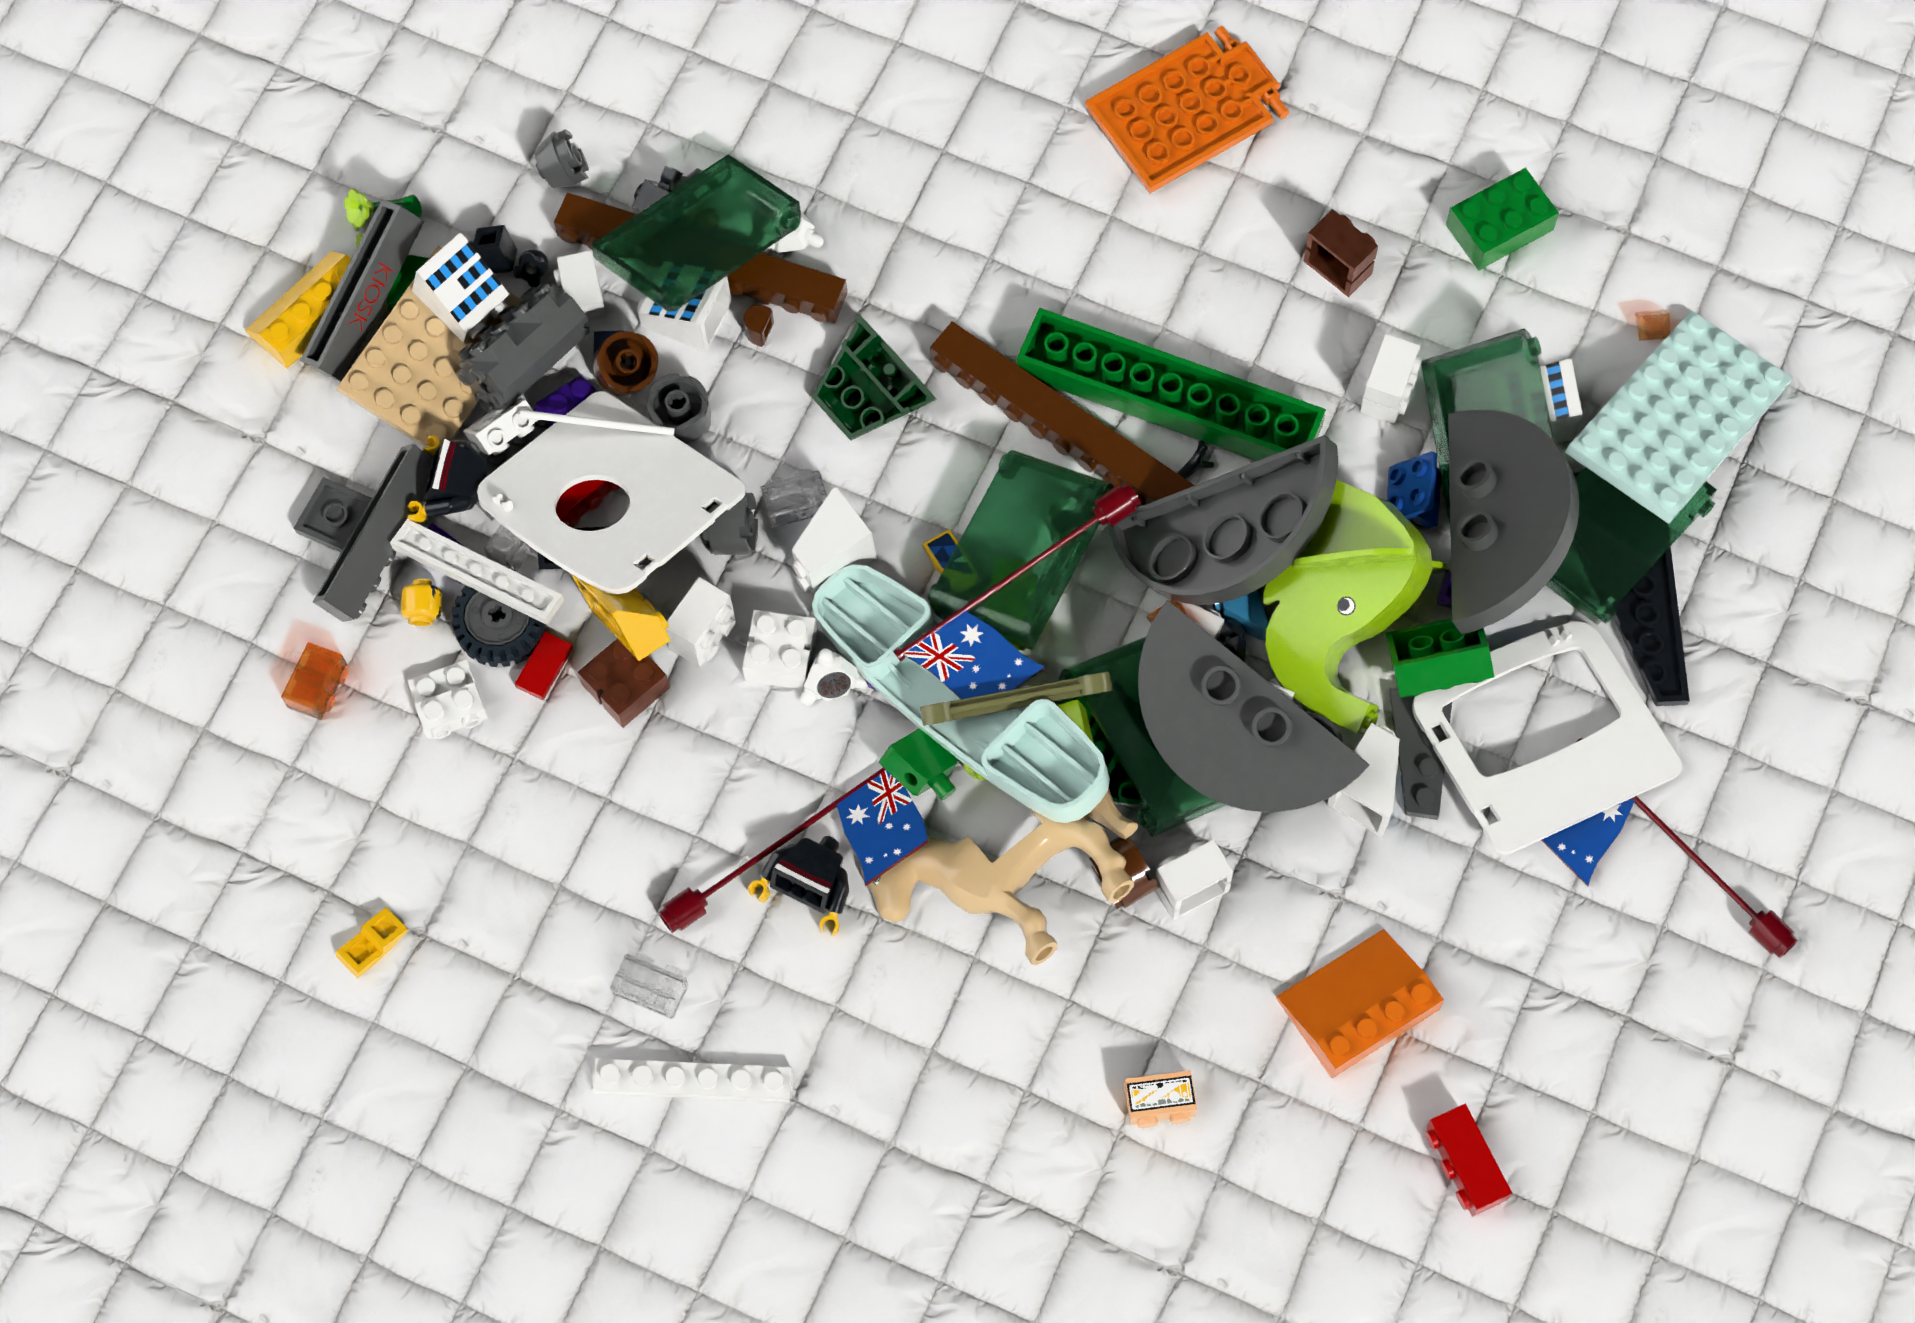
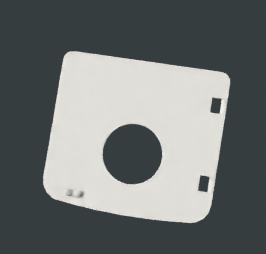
(660, 473)

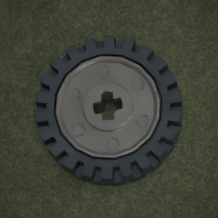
(493, 640)

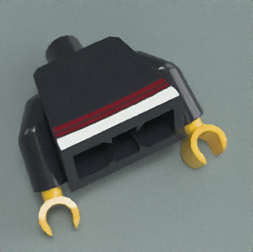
(452, 479)
(808, 874)

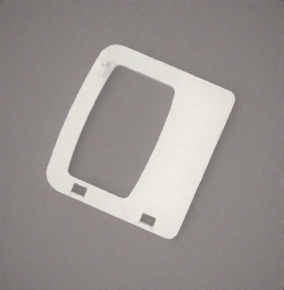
(1568, 784)

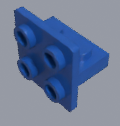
(1416, 489)

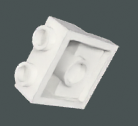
(500, 426)
(447, 700)

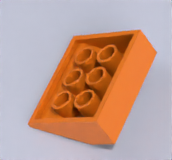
(1360, 1002)

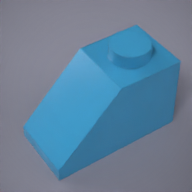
(1248, 612)

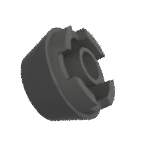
(561, 161)

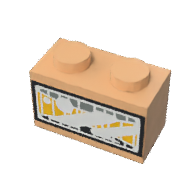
(1160, 1099)

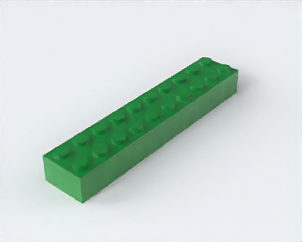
(1165, 388)

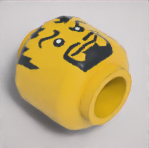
(421, 602)

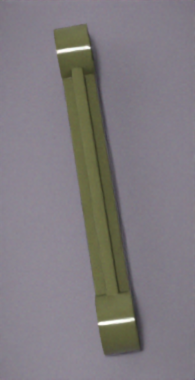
(1015, 698)

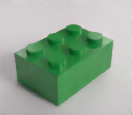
(1502, 218)
(1437, 657)

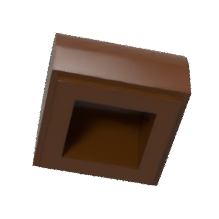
(758, 324)

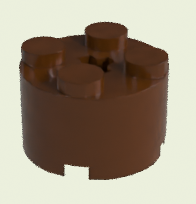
(626, 346)
(1135, 867)

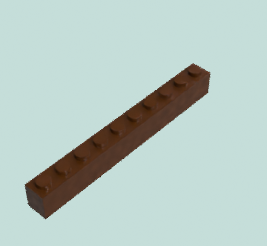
(762, 278)
(1052, 416)

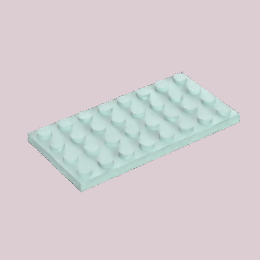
(1679, 416)

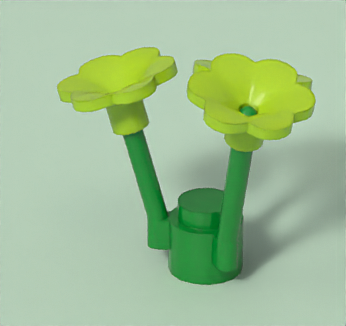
(359, 208)

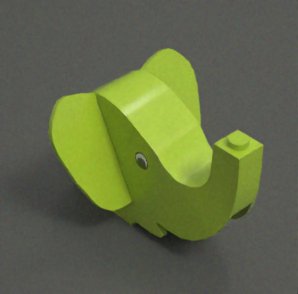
(1342, 590)

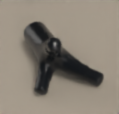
(1196, 462)

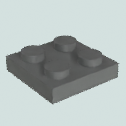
(331, 514)

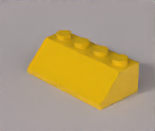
(293, 318)
(628, 618)

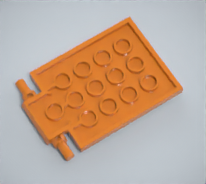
(1187, 107)

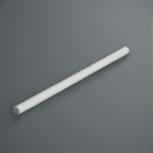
(597, 422)

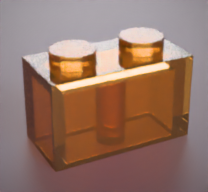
(315, 681)

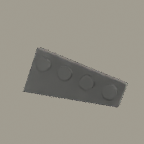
(1419, 764)

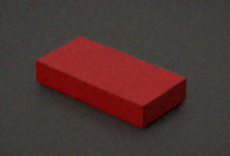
(544, 666)

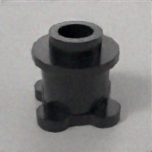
(529, 273)

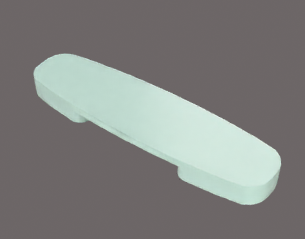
(1024, 751)

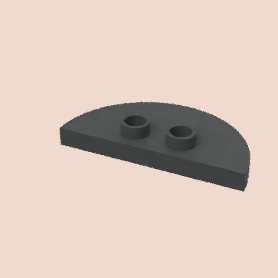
(1508, 514)
(1232, 529)
(1231, 727)

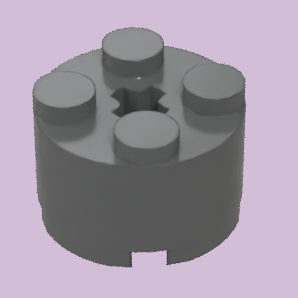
(680, 404)
(734, 530)

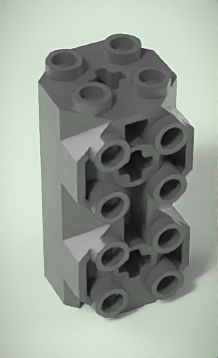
(522, 346)

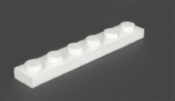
(477, 571)
(692, 1080)

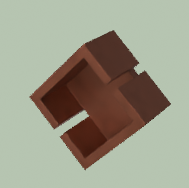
(1340, 252)
(626, 682)

